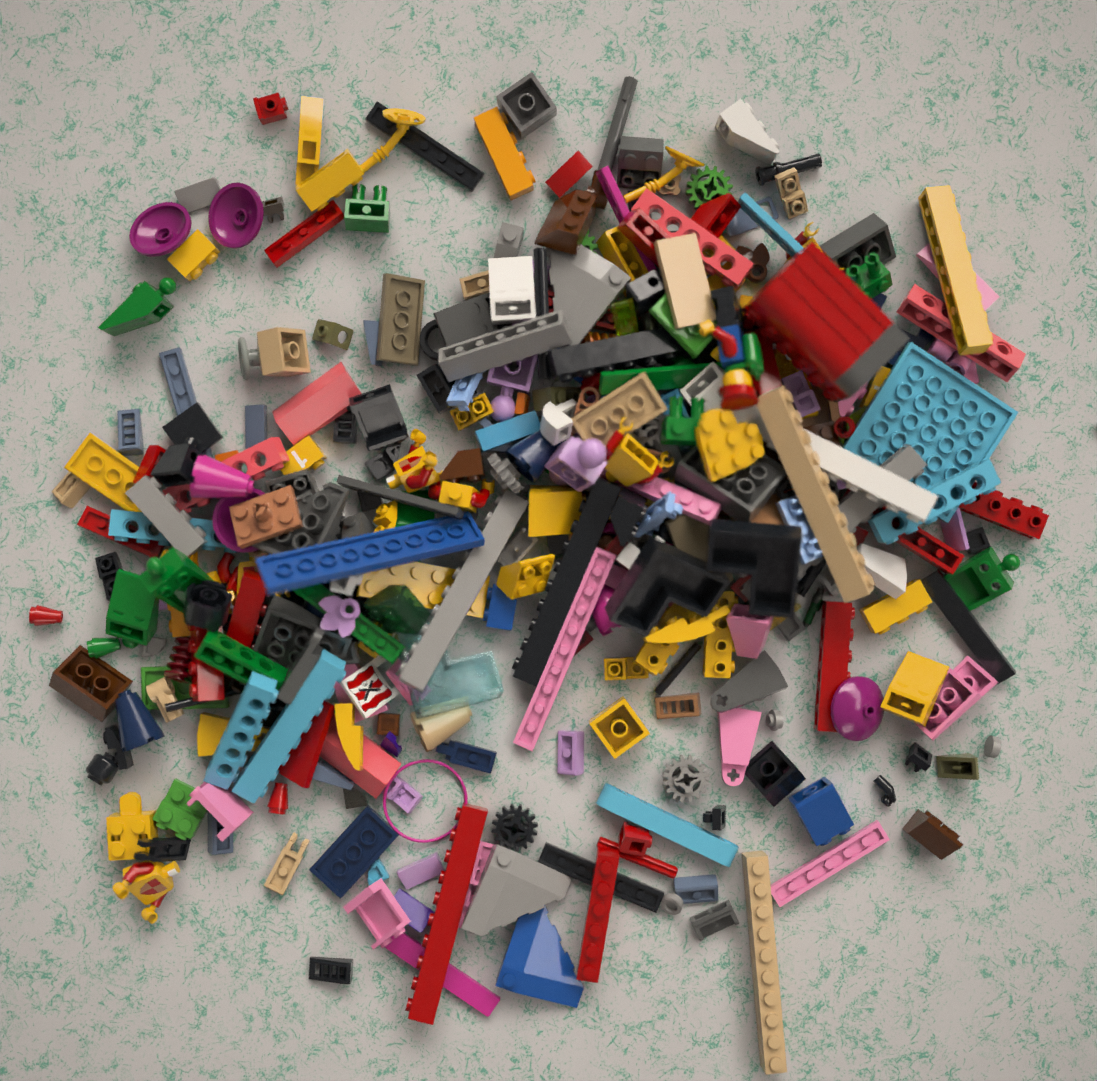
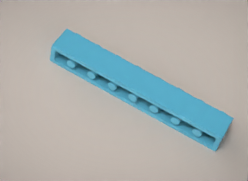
(288, 727)

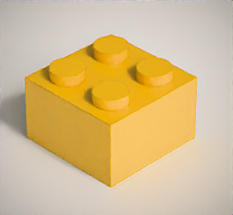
(618, 727)

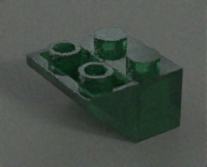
(397, 610)

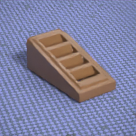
(677, 698)

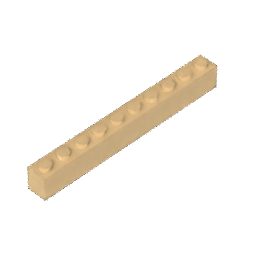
(814, 494)
(764, 962)

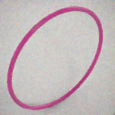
(387, 787)

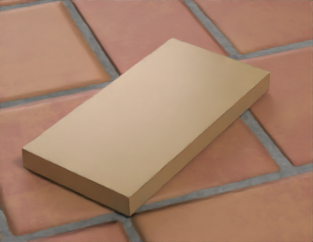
(685, 280)
(634, 399)

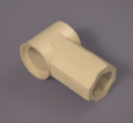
(161, 693)

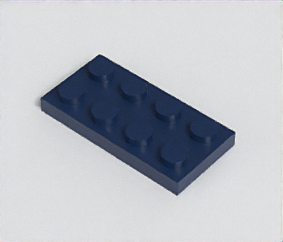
(354, 851)

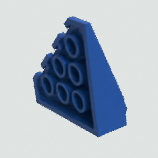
(537, 963)

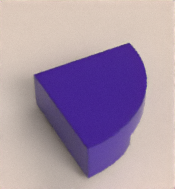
(390, 744)

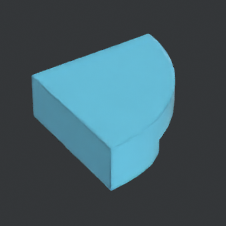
(377, 872)

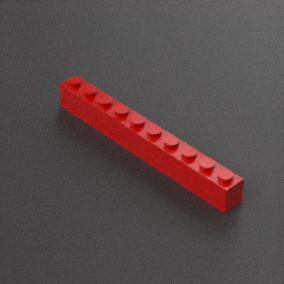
(447, 914)

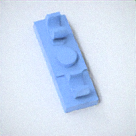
(463, 390)
(657, 513)
(793, 514)

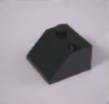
(773, 773)

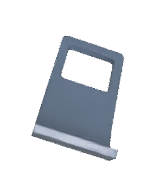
(742, 222)

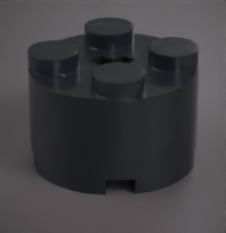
(207, 605)

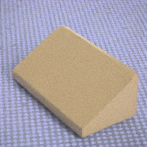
(475, 285)
(70, 490)

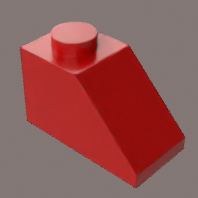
(716, 214)

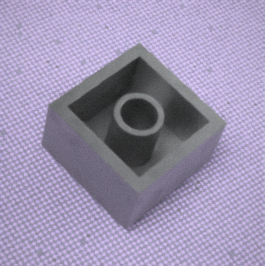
(526, 105)

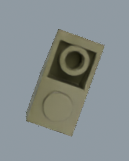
(555, 395)

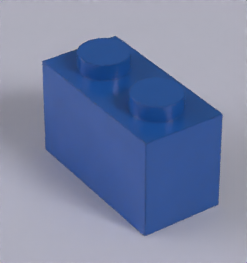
(501, 609)

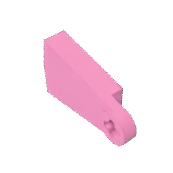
(736, 740)

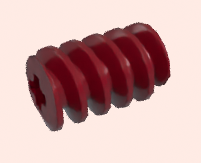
(181, 660)

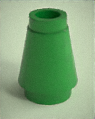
(102, 646)

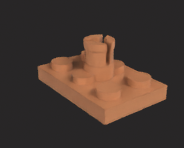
(266, 517)

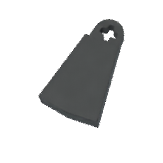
(301, 667)
(750, 684)

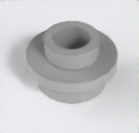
(774, 720)

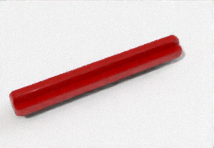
(644, 861)

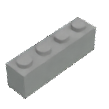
(166, 517)

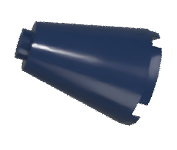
(531, 455)
(135, 722)

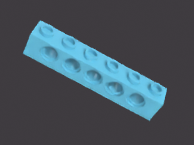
(986, 481)
(121, 519)
(240, 730)

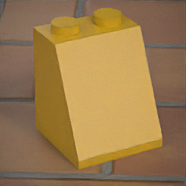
(553, 509)

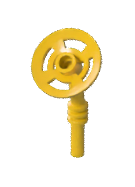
(403, 119)
(681, 163)

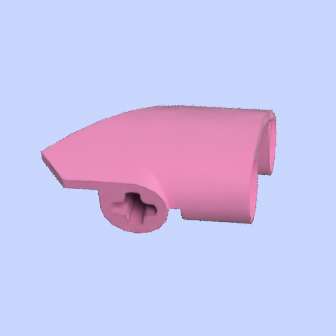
(951, 358)

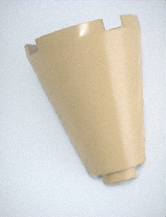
(439, 727)

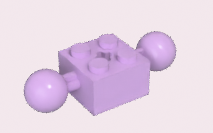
(510, 381)
(577, 463)

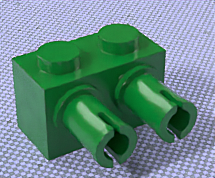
(367, 214)
(871, 276)
(681, 430)

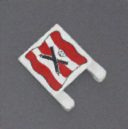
(368, 688)

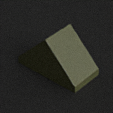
(958, 766)

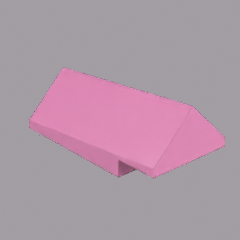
(958, 693)

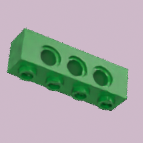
(237, 659)

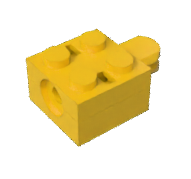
(128, 826)

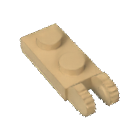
(285, 866)

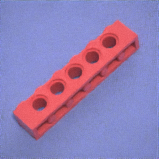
(741, 266)
(932, 316)
(275, 458)

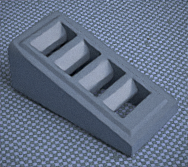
(371, 332)
(125, 445)
(330, 775)

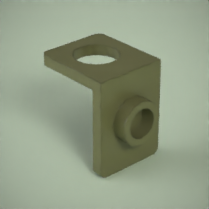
(328, 333)

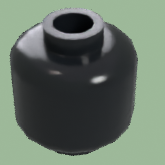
(102, 768)

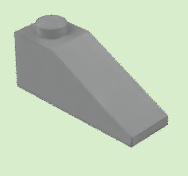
(509, 241)

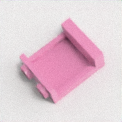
(223, 805)
(379, 912)

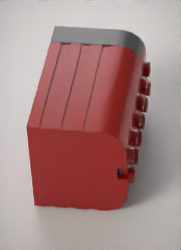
(824, 324)

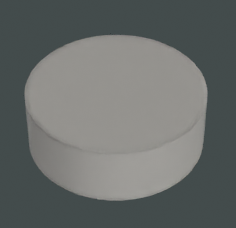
(992, 746)
(672, 903)

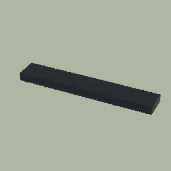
(429, 150)
(967, 626)
(582, 870)

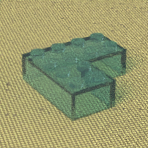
(454, 682)

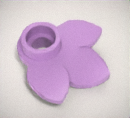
(336, 615)

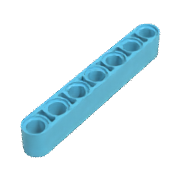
(667, 825)

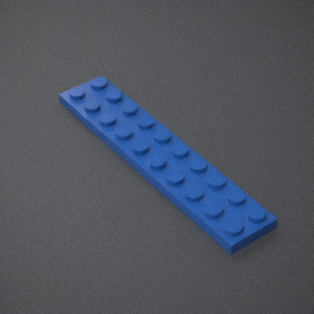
(368, 552)

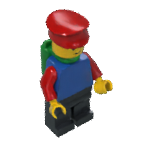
(737, 351)

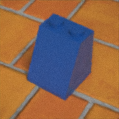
(821, 811)

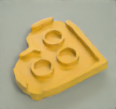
(727, 443)

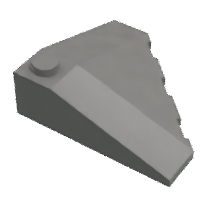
(584, 288)
(510, 889)

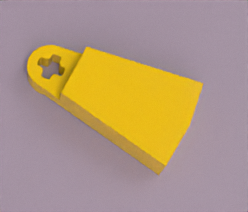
(211, 730)

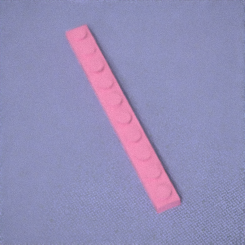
(564, 648)

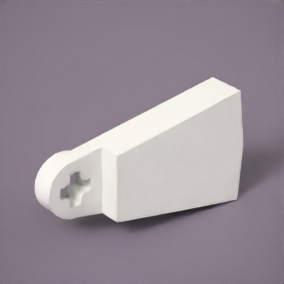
(886, 569)

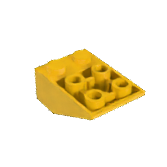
(915, 688)

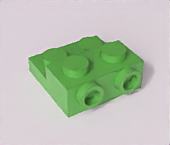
(176, 814)

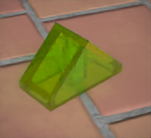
(624, 317)

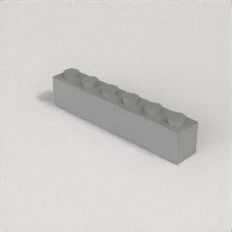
(505, 345)

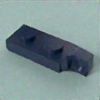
(468, 755)

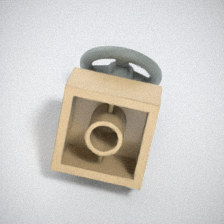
(277, 353)

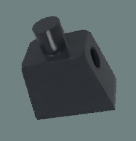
(645, 291)
(177, 464)

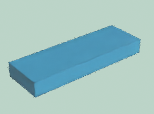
(507, 431)

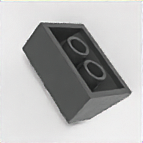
(860, 240)

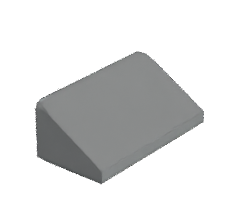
(198, 195)

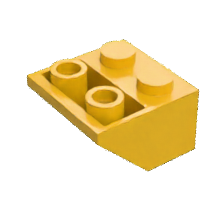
(525, 576)

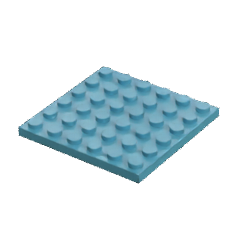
(936, 413)

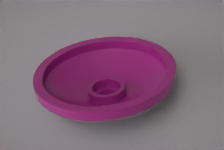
(235, 215)
(160, 229)
(223, 522)
(857, 708)

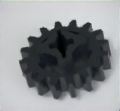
(505, 825)

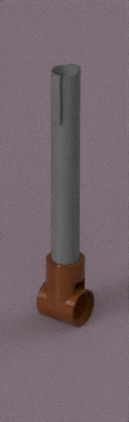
(613, 138)

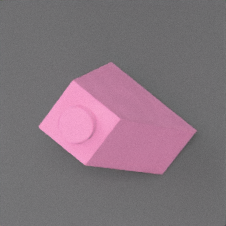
(748, 631)

